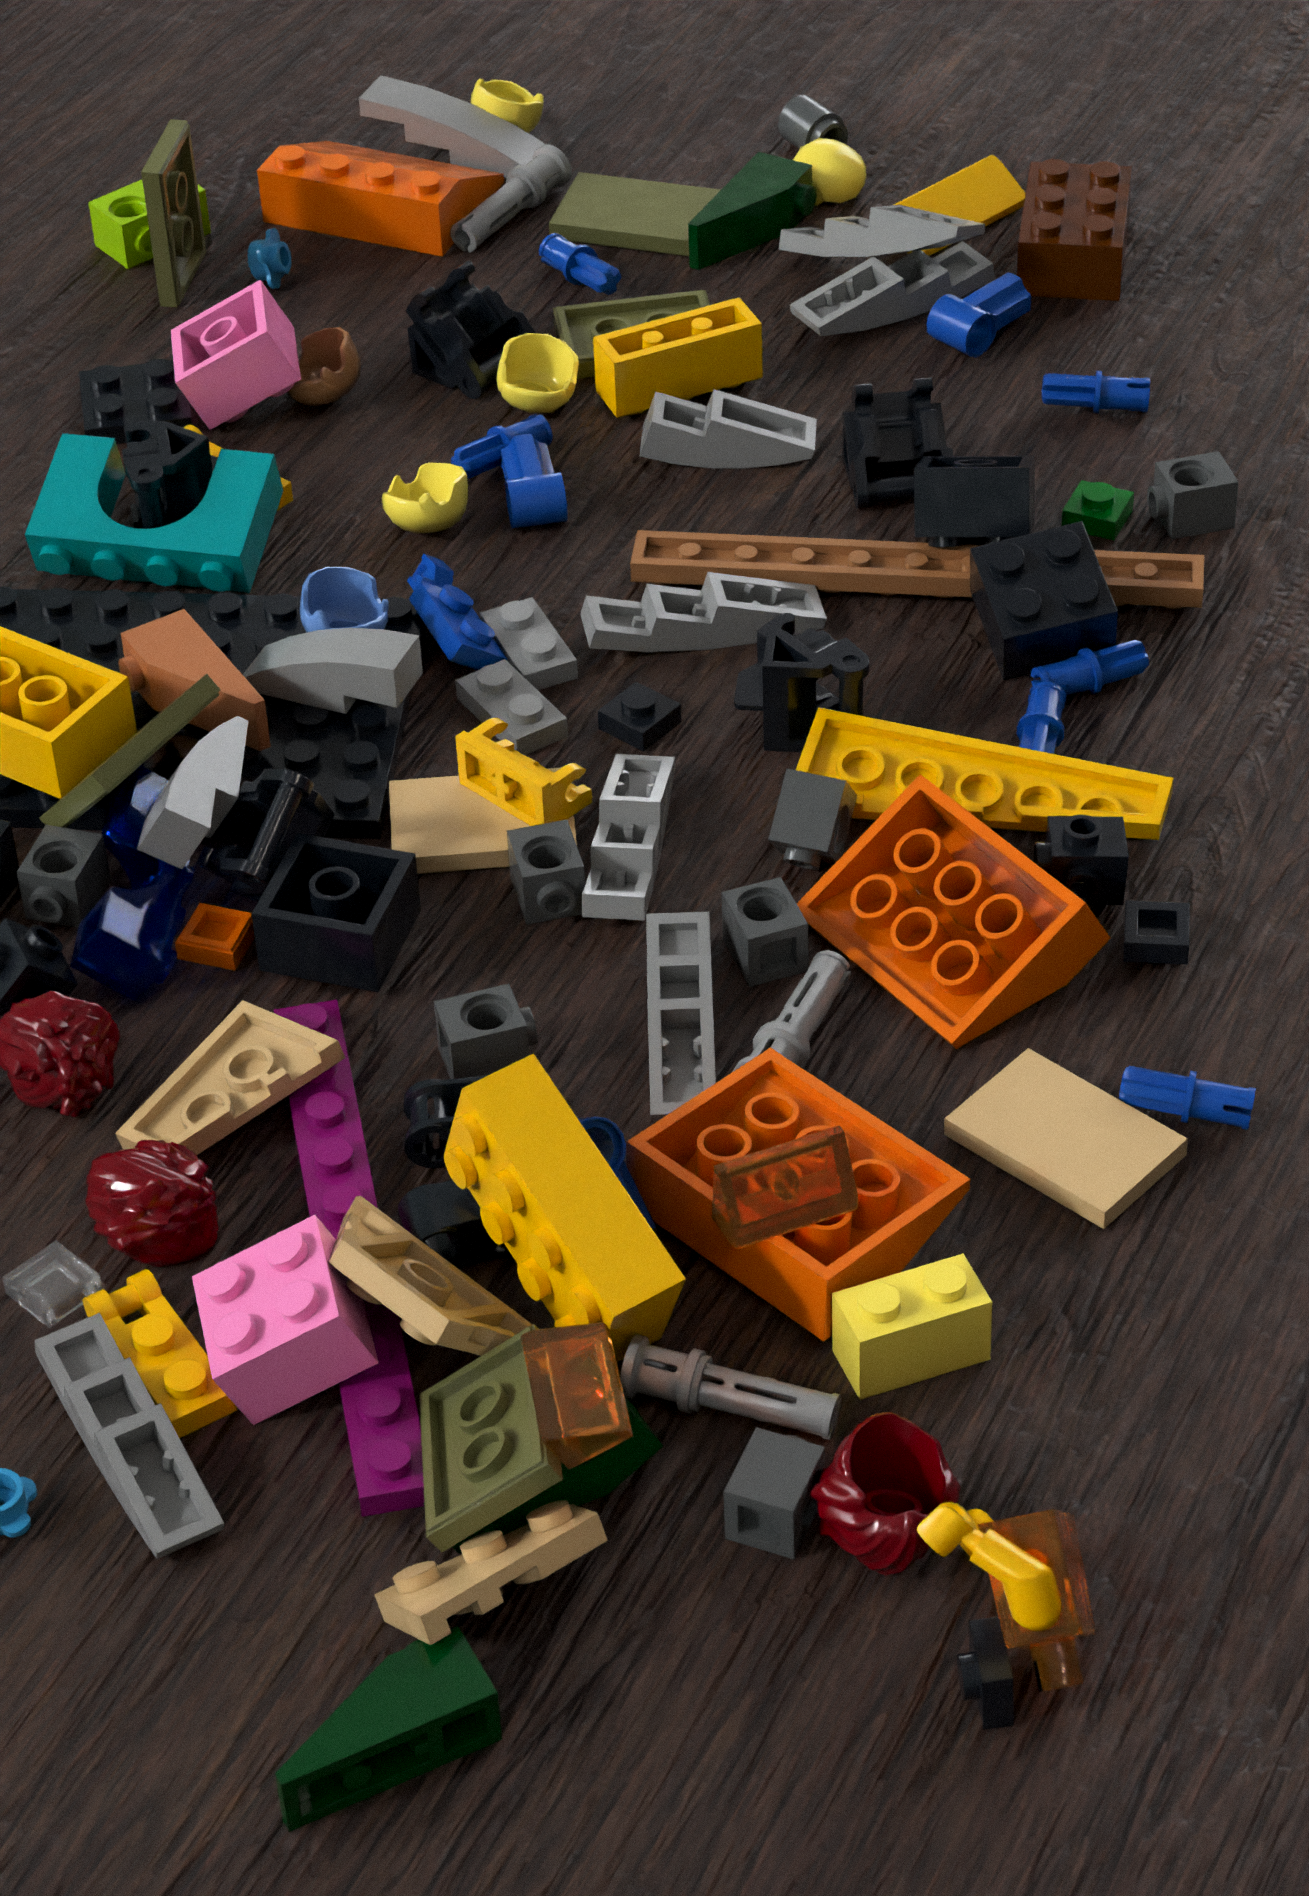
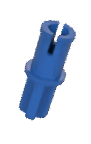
(579, 264)
(1096, 391)
(486, 452)
(1094, 669)
(1042, 724)
(1187, 1096)

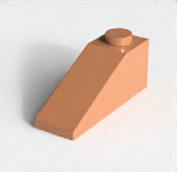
(175, 653)

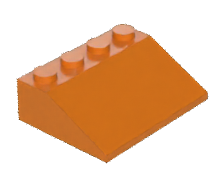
(370, 194)
(951, 916)
(769, 1103)

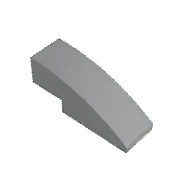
(725, 433)
(339, 667)
(196, 795)

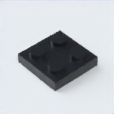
(130, 395)

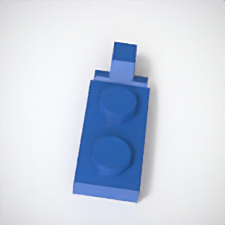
(451, 617)

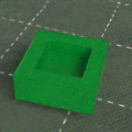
(1099, 508)

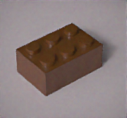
(1074, 229)

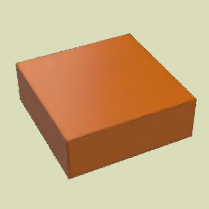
(216, 937)

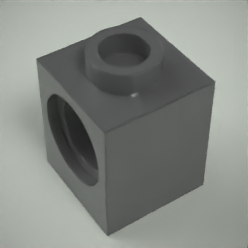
(1194, 495)
(812, 819)
(546, 871)
(63, 875)
(765, 931)
(483, 1031)
(770, 1492)

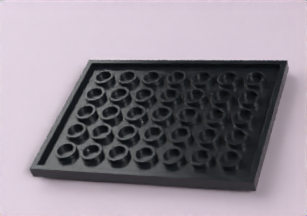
(343, 754)

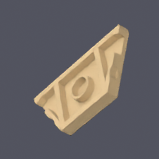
(418, 1284)

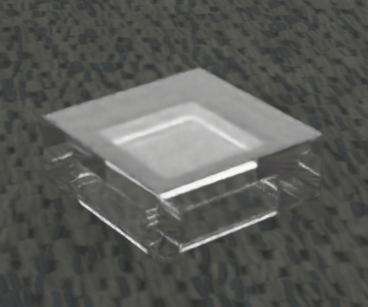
(51, 1283)

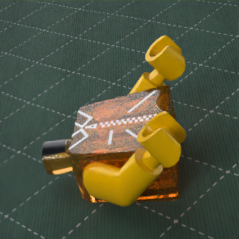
(1034, 1581)

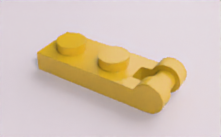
(163, 1352)

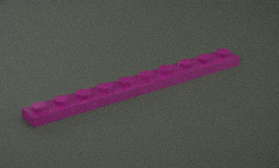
(335, 1169)

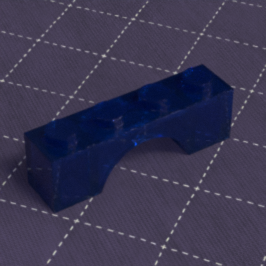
(132, 931)

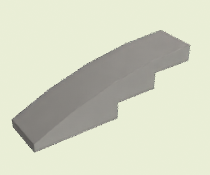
(449, 123)
(886, 232)
(884, 294)
(684, 619)
(628, 837)
(679, 1009)
(128, 1436)

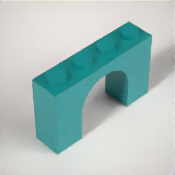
(209, 548)

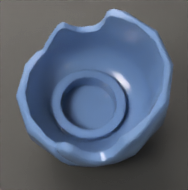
(341, 600)

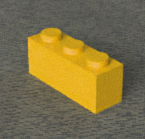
(678, 356)

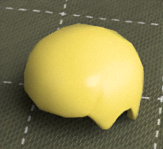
(509, 102)
(836, 170)
(537, 373)
(429, 502)

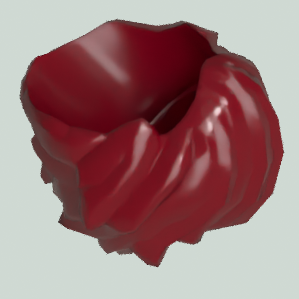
(58, 1051)
(153, 1202)
(881, 1489)

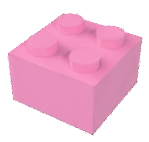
(235, 355)
(282, 1322)

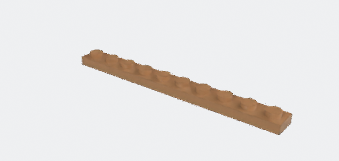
(888, 566)

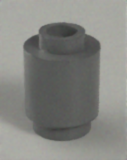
(807, 120)

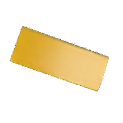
(976, 193)

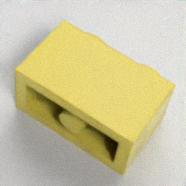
(911, 1326)

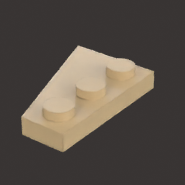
(231, 1078)
(473, 1581)

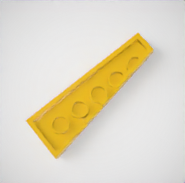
(989, 779)

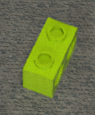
(123, 227)

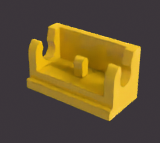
(516, 780)

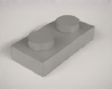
(531, 643)
(505, 694)

